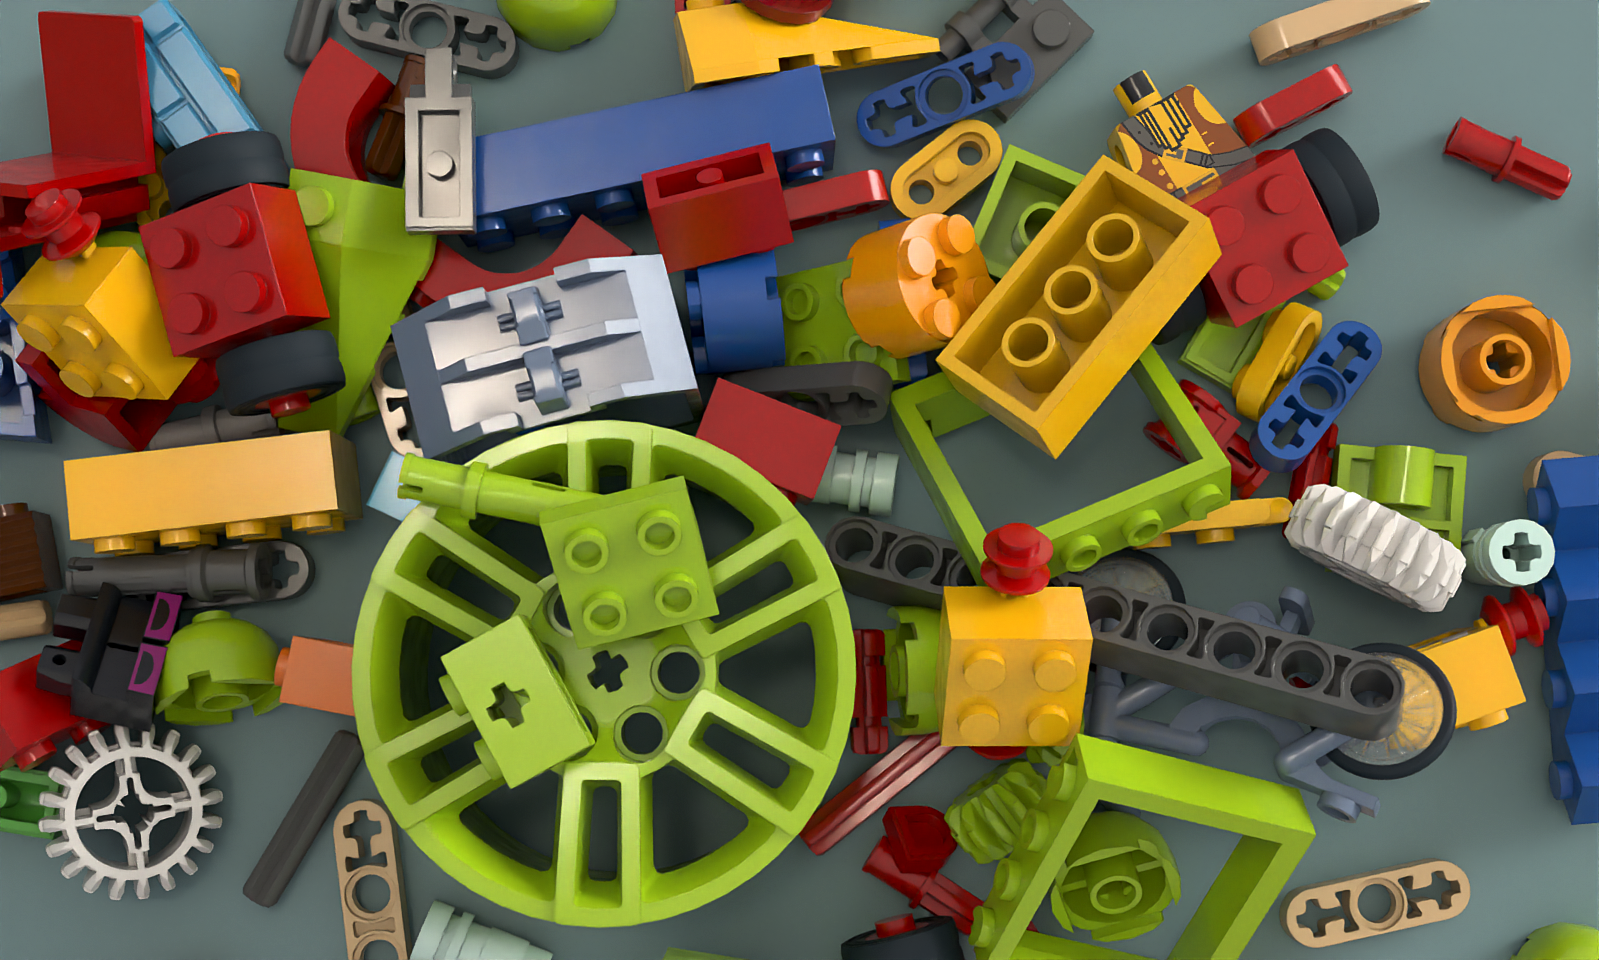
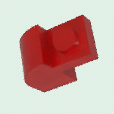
(108, 419)

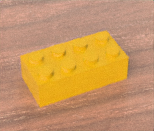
(1080, 305)
(213, 491)

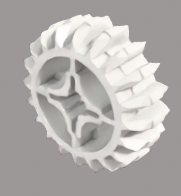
(1375, 547)
(99, 816)

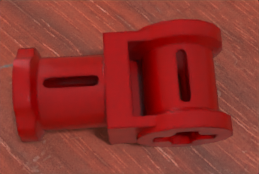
(1245, 471)

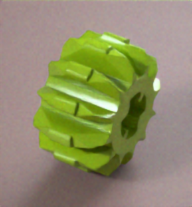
(991, 810)

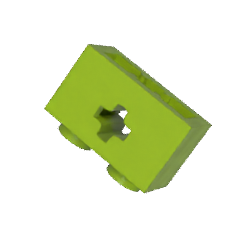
(516, 659)

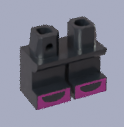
(119, 658)

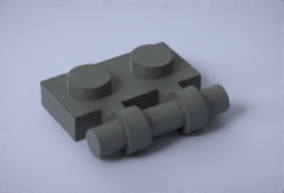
(1045, 31)

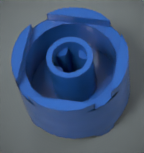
(735, 314)

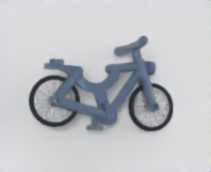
(1419, 740)

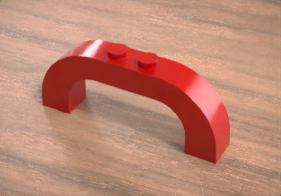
(330, 135)

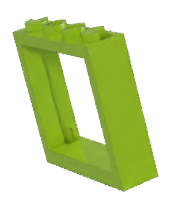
(1095, 531)
(1265, 812)

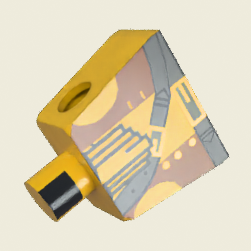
(1173, 139)

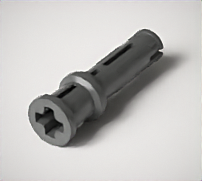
(200, 573)

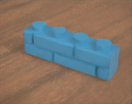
(185, 83)

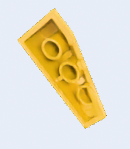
(737, 44)

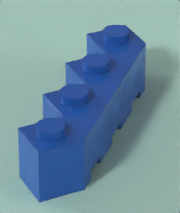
(1569, 511)

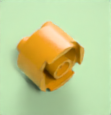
(915, 284)
(1503, 330)

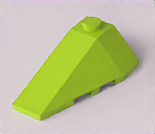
(366, 278)

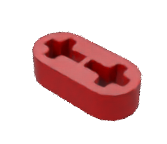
(1292, 106)

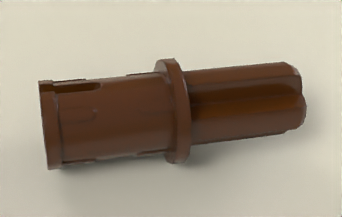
(388, 147)

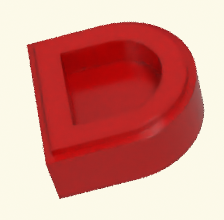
(918, 838)

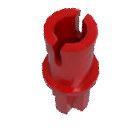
(1507, 159)
(926, 889)

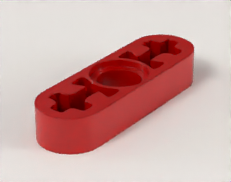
(835, 199)

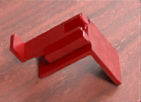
(95, 123)

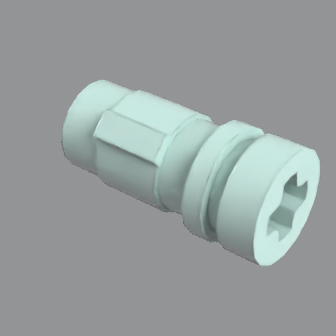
(860, 481)
(1507, 554)
(459, 938)

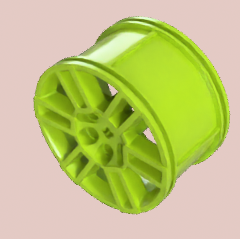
(438, 805)

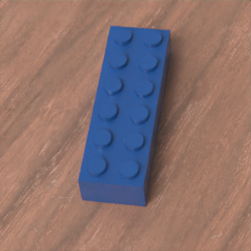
(593, 162)

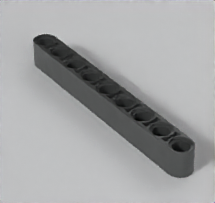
(1142, 622)

